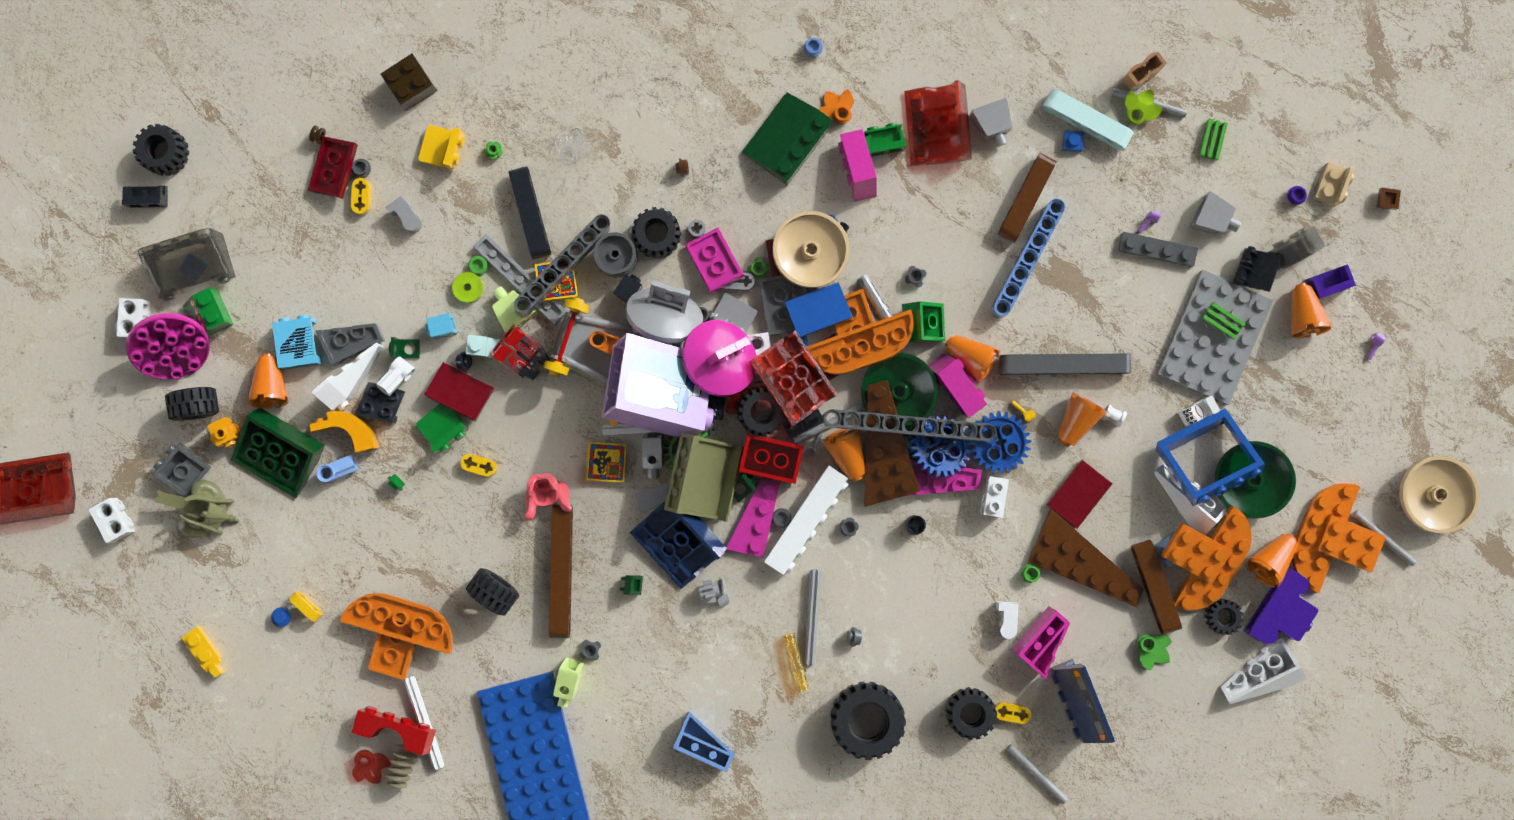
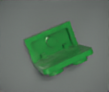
(442, 428)

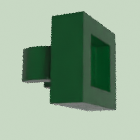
(633, 584)

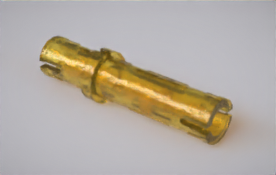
(798, 670)

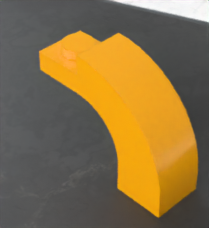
(360, 431)

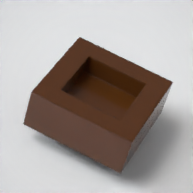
(1388, 198)

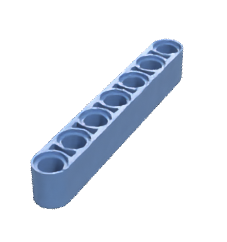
(1032, 250)

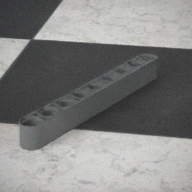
(918, 425)

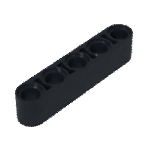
(529, 212)

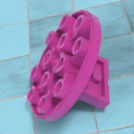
(167, 346)
(718, 358)

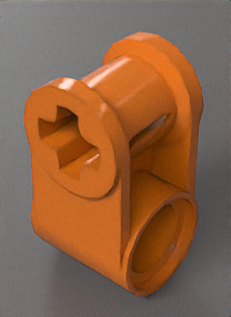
(607, 345)

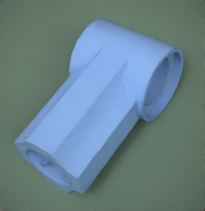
(338, 469)

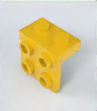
(442, 147)

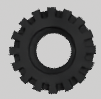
(1234, 622)

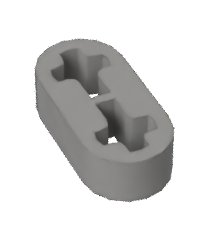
(740, 286)

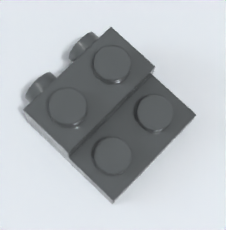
(180, 469)

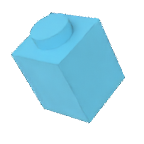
(440, 326)

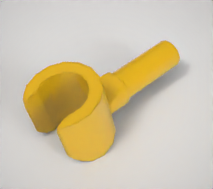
(1027, 415)

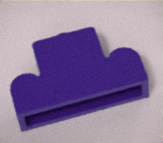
(1283, 611)

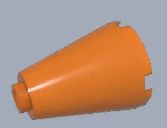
(1307, 313)
(973, 354)
(267, 384)
(1078, 419)
(847, 452)
(1273, 560)

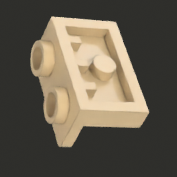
(1334, 184)

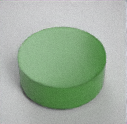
(478, 265)

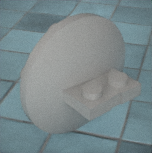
(663, 313)

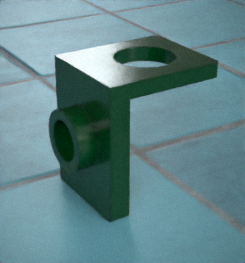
(397, 348)
(749, 483)

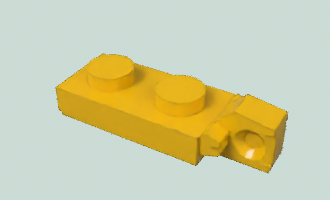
(204, 651)

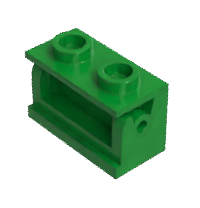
(885, 139)

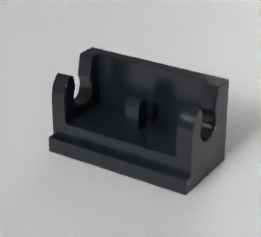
(145, 196)

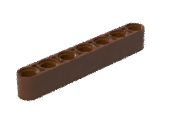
(560, 573)

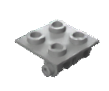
(735, 312)

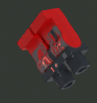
(527, 355)

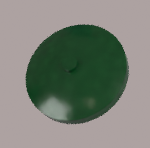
(911, 385)
(1265, 493)

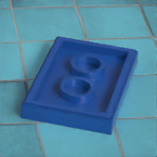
(818, 310)

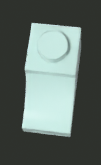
(480, 346)

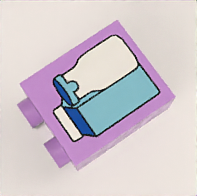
(653, 390)

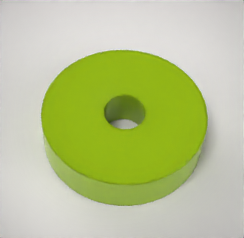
(474, 293)

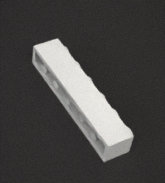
(806, 519)

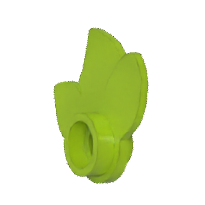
(1143, 104)

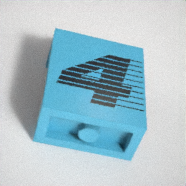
(295, 343)

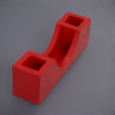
(416, 737)

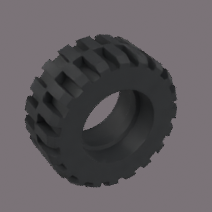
(876, 745)

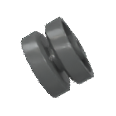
(611, 244)

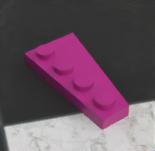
(964, 480)
(755, 523)

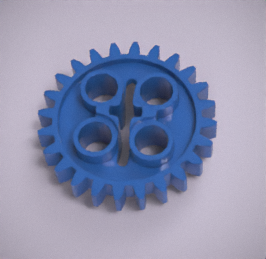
(1015, 437)
(947, 463)

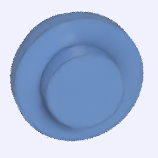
(813, 47)

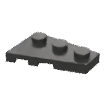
(348, 341)

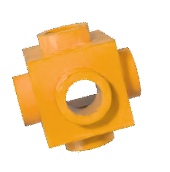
(224, 432)

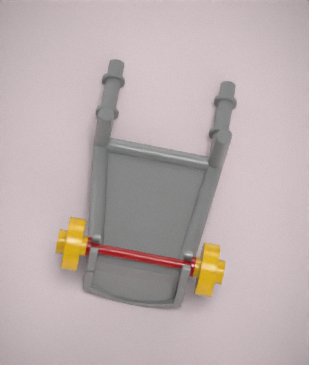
(574, 347)

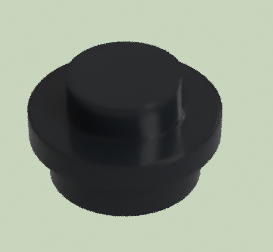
(463, 361)

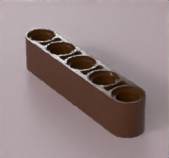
(1027, 197)
(1156, 587)

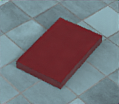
(332, 167)
(459, 391)
(1079, 494)

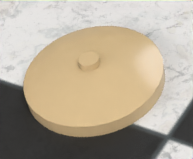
(811, 249)
(1439, 494)

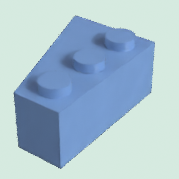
(702, 744)

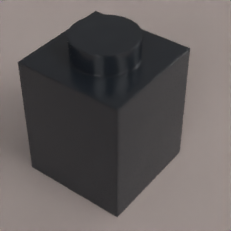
(627, 287)

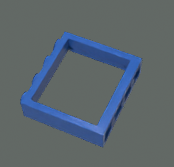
(1195, 430)

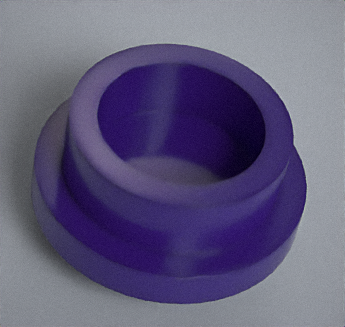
(1296, 195)

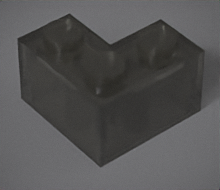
(1300, 246)

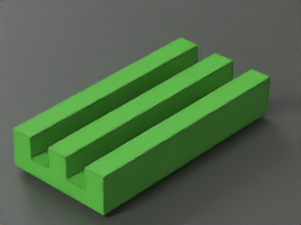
(1216, 124)
(1237, 329)

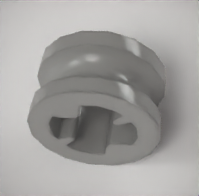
(692, 225)

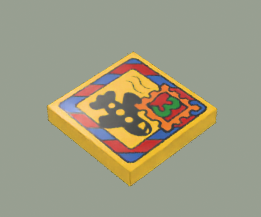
(565, 289)
(606, 462)

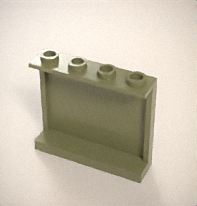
(704, 477)

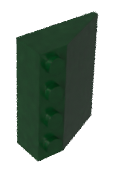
(788, 137)
(276, 451)

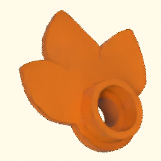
(836, 104)

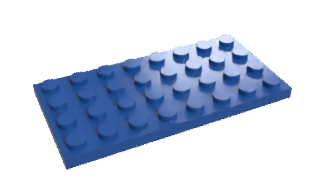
(533, 750)

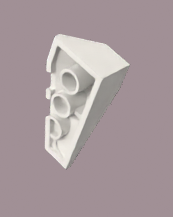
(341, 389)
(1201, 516)
(1268, 672)

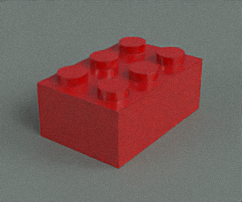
(771, 458)

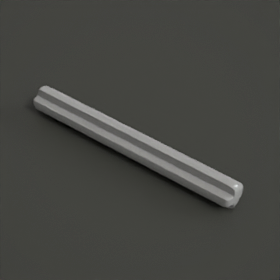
(812, 617)

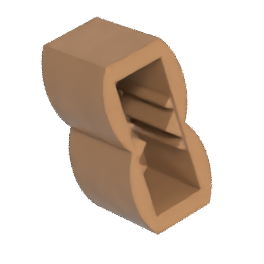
(1144, 71)

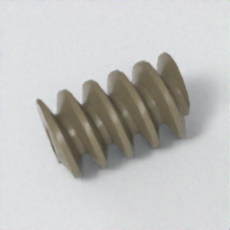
(401, 768)

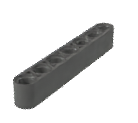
(560, 274)
(1064, 364)

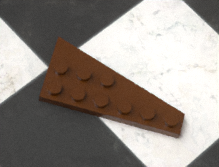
(888, 461)
(1074, 557)

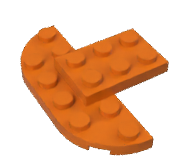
(861, 339)
(1329, 535)
(1209, 560)
(400, 628)

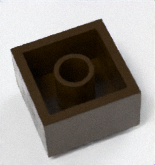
(408, 82)

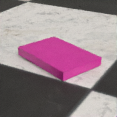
(714, 260)

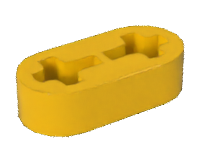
(356, 196)
(476, 469)
(302, 603)
(1013, 708)

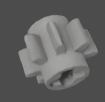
(709, 591)

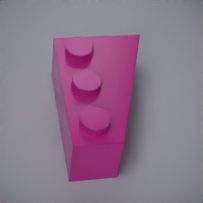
(859, 165)
(958, 384)
(1042, 640)

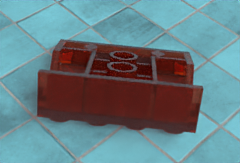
(938, 124)
(793, 377)
(36, 488)

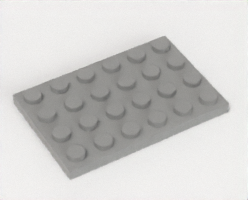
(1204, 356)

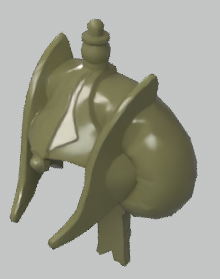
(204, 506)

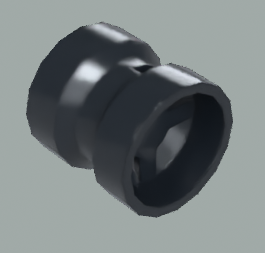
(915, 527)

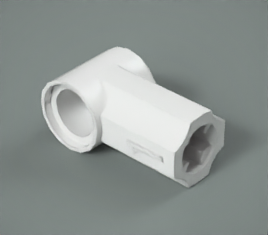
(398, 372)

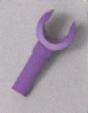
(1152, 216)
(1378, 339)

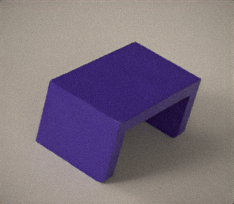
(1331, 281)

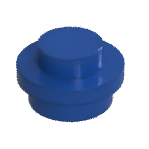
(281, 617)

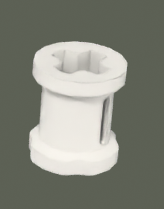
(1114, 416)

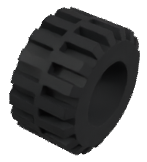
(148, 141)
(656, 216)
(191, 403)
(744, 408)
(492, 591)
(985, 721)

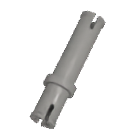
(874, 297)

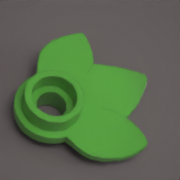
(1155, 651)

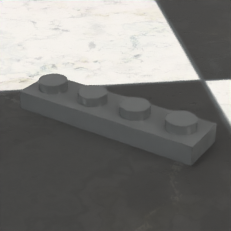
(1158, 249)

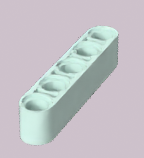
(1088, 119)

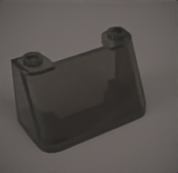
(186, 262)

